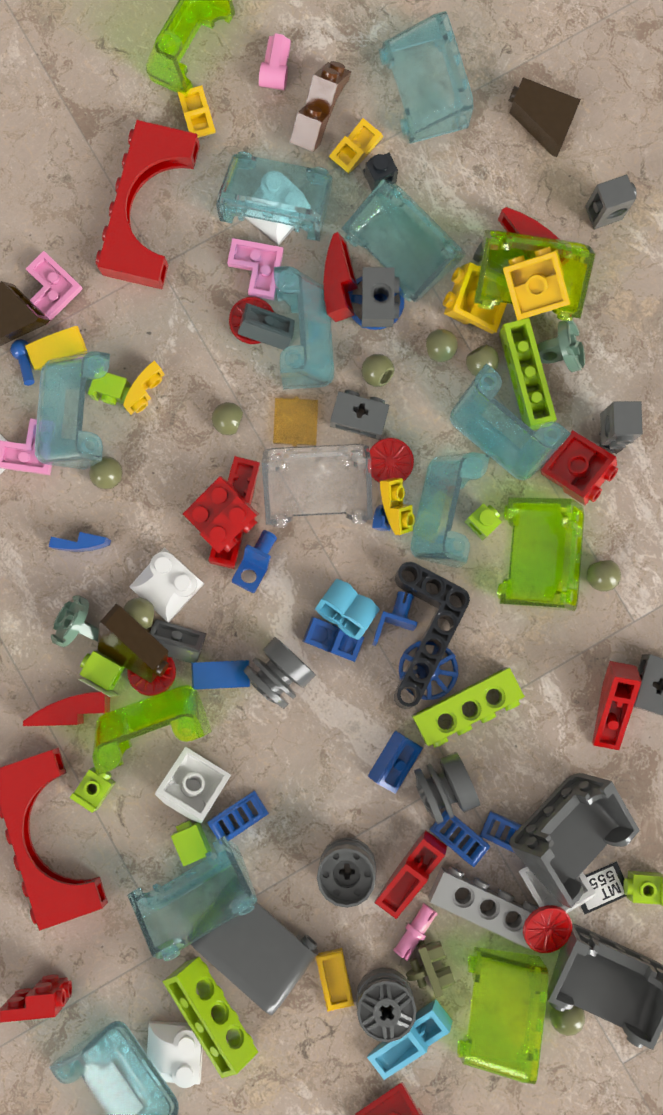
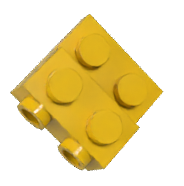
(536, 283)
(461, 303)

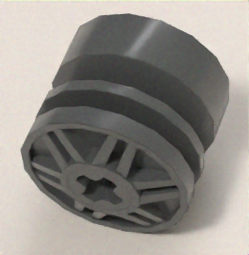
(279, 673)
(446, 788)
(341, 887)
(380, 989)

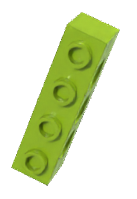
(527, 373)
(509, 697)
(211, 1032)

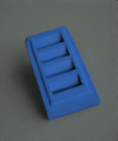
(258, 804)
(492, 817)
(462, 852)

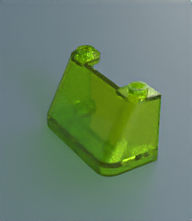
(175, 37)
(501, 246)
(544, 553)
(176, 707)
(505, 1014)

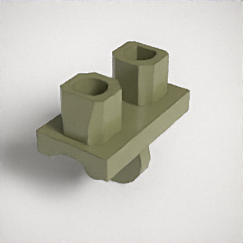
(440, 978)

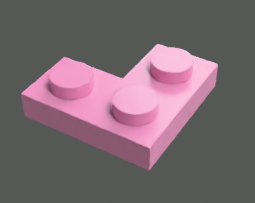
(261, 261)
(57, 285)
(22, 456)

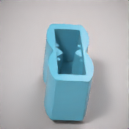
(347, 609)

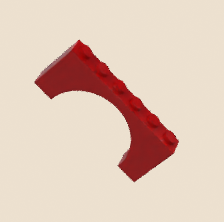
(150, 152)
(51, 895)

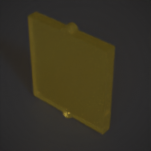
(295, 421)

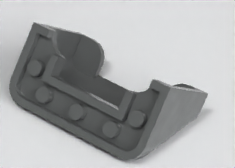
(571, 833)
(259, 956)
(610, 984)

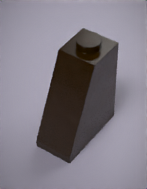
(543, 113)
(17, 314)
(131, 645)

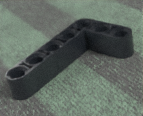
(433, 633)

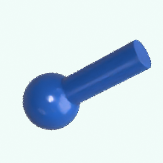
(19, 352)

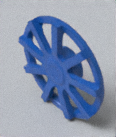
(422, 672)

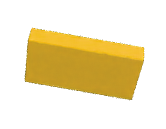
(334, 979)

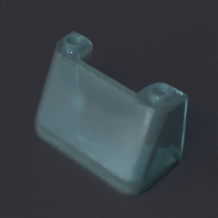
(429, 78)
(275, 193)
(403, 238)
(312, 361)
(61, 409)
(500, 431)
(432, 531)
(194, 901)
(117, 1073)

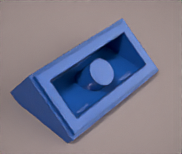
(395, 762)

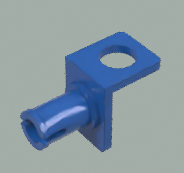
(255, 559)
(398, 616)

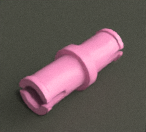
(415, 932)

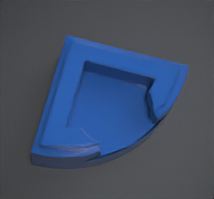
(380, 520)

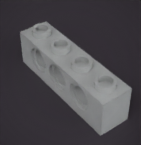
(443, 896)

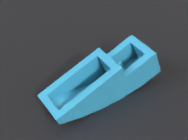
(429, 1026)

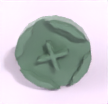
(564, 347)
(72, 621)

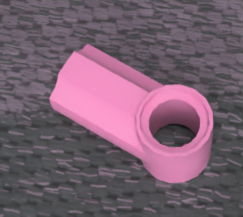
(274, 69)

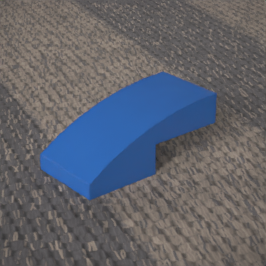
(85, 542)
(332, 639)
(219, 674)

